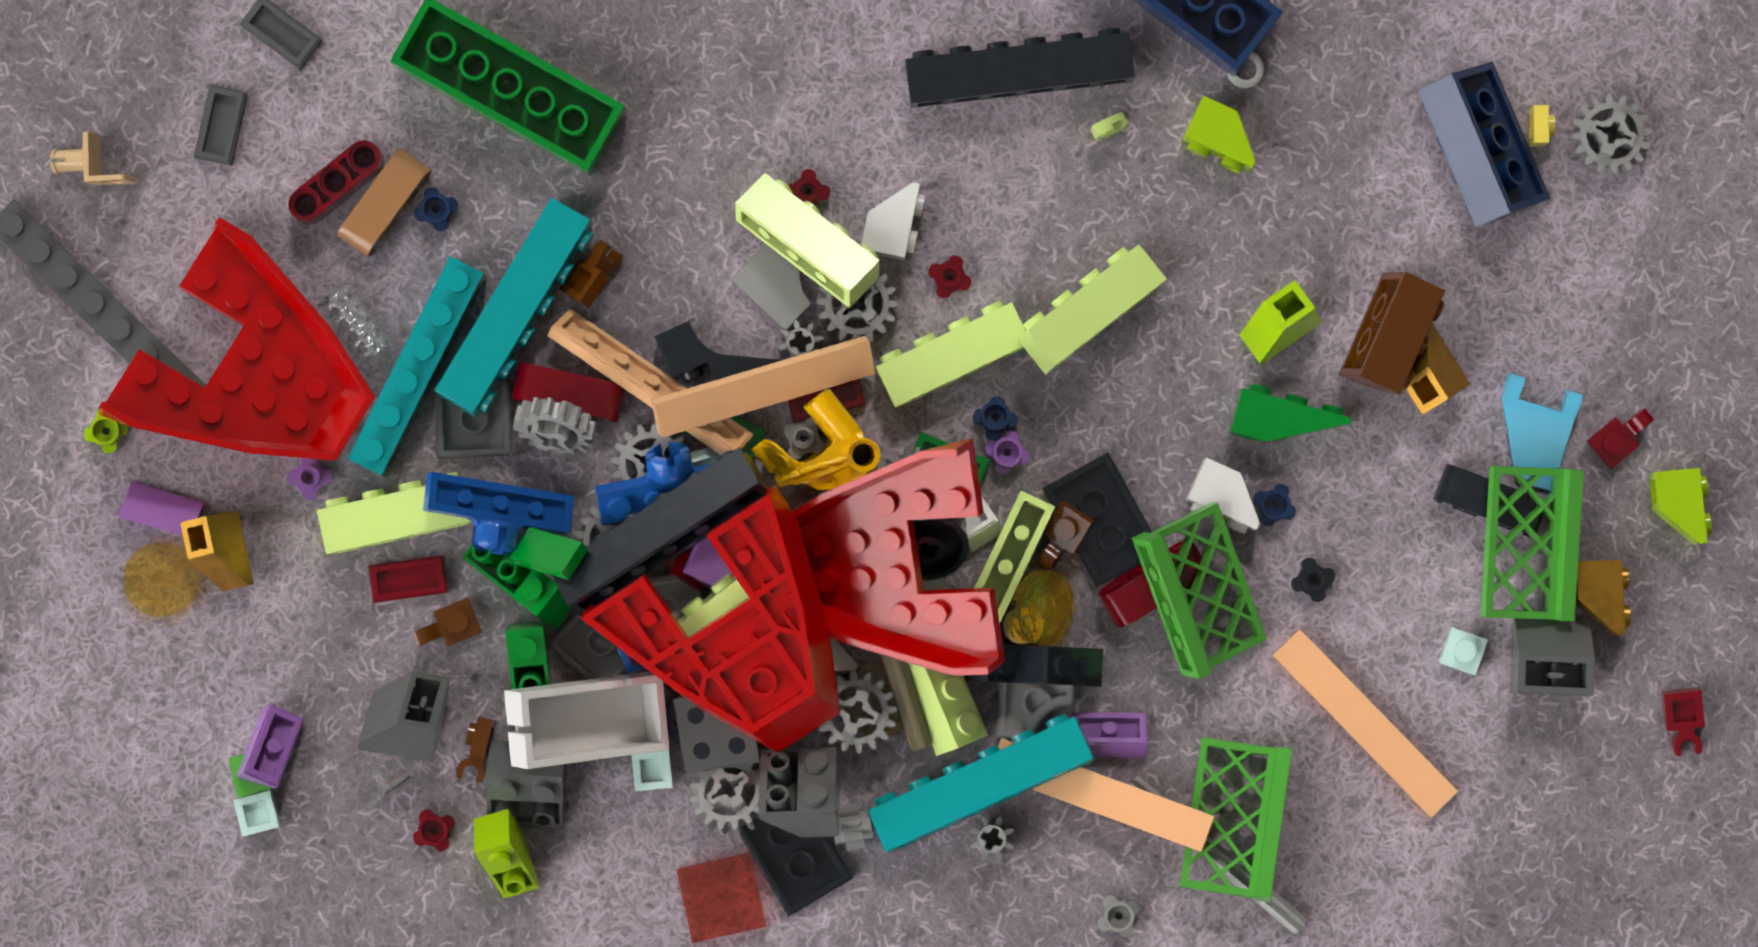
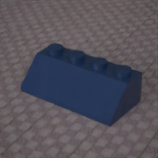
(1483, 144)

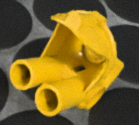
(835, 463)

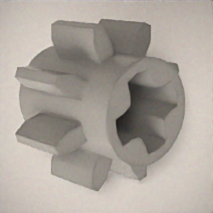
(807, 334)
(853, 827)
(994, 848)

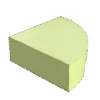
(1103, 129)

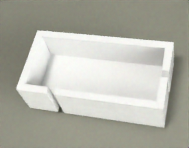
(586, 720)

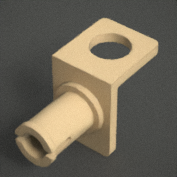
(89, 161)

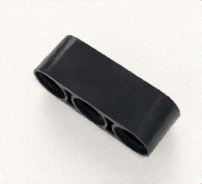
(1470, 495)

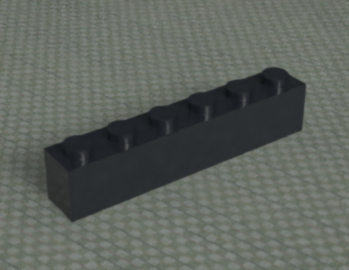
(1019, 69)
(663, 529)

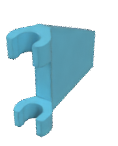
(1537, 432)

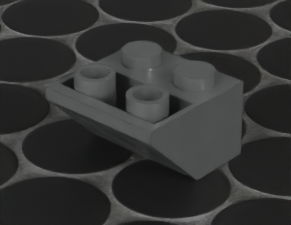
(1552, 657)
(406, 717)
(801, 791)
(531, 795)

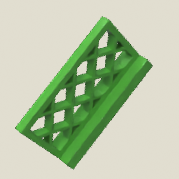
(1562, 540)
(1177, 609)
(1269, 820)

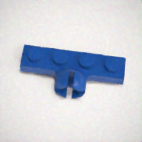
(633, 495)
(497, 509)

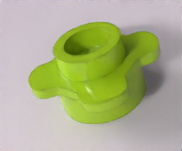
(108, 442)

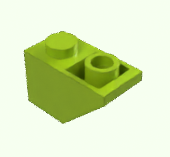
(1219, 132)
(1280, 322)
(1680, 503)
(504, 853)

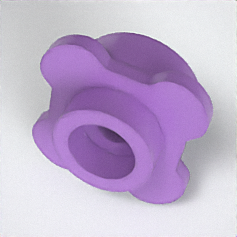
(1003, 462)
(309, 488)

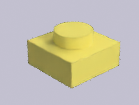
(1540, 125)

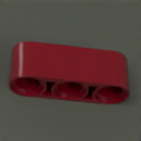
(318, 188)
(593, 395)
(1130, 595)

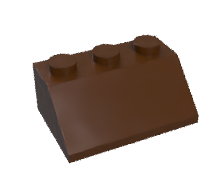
(1393, 332)

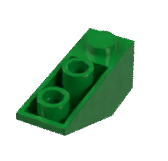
(1271, 418)
(527, 586)
(528, 654)

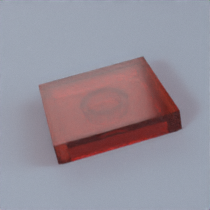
(721, 897)

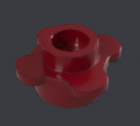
(809, 180)
(954, 267)
(424, 835)

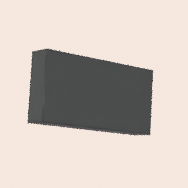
(280, 32)
(220, 125)

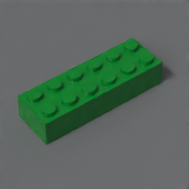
(508, 86)

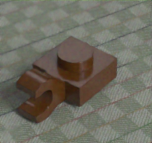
(589, 276)
(1066, 531)
(453, 623)
(479, 739)

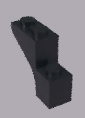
(687, 355)
(1047, 666)

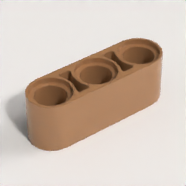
(382, 201)

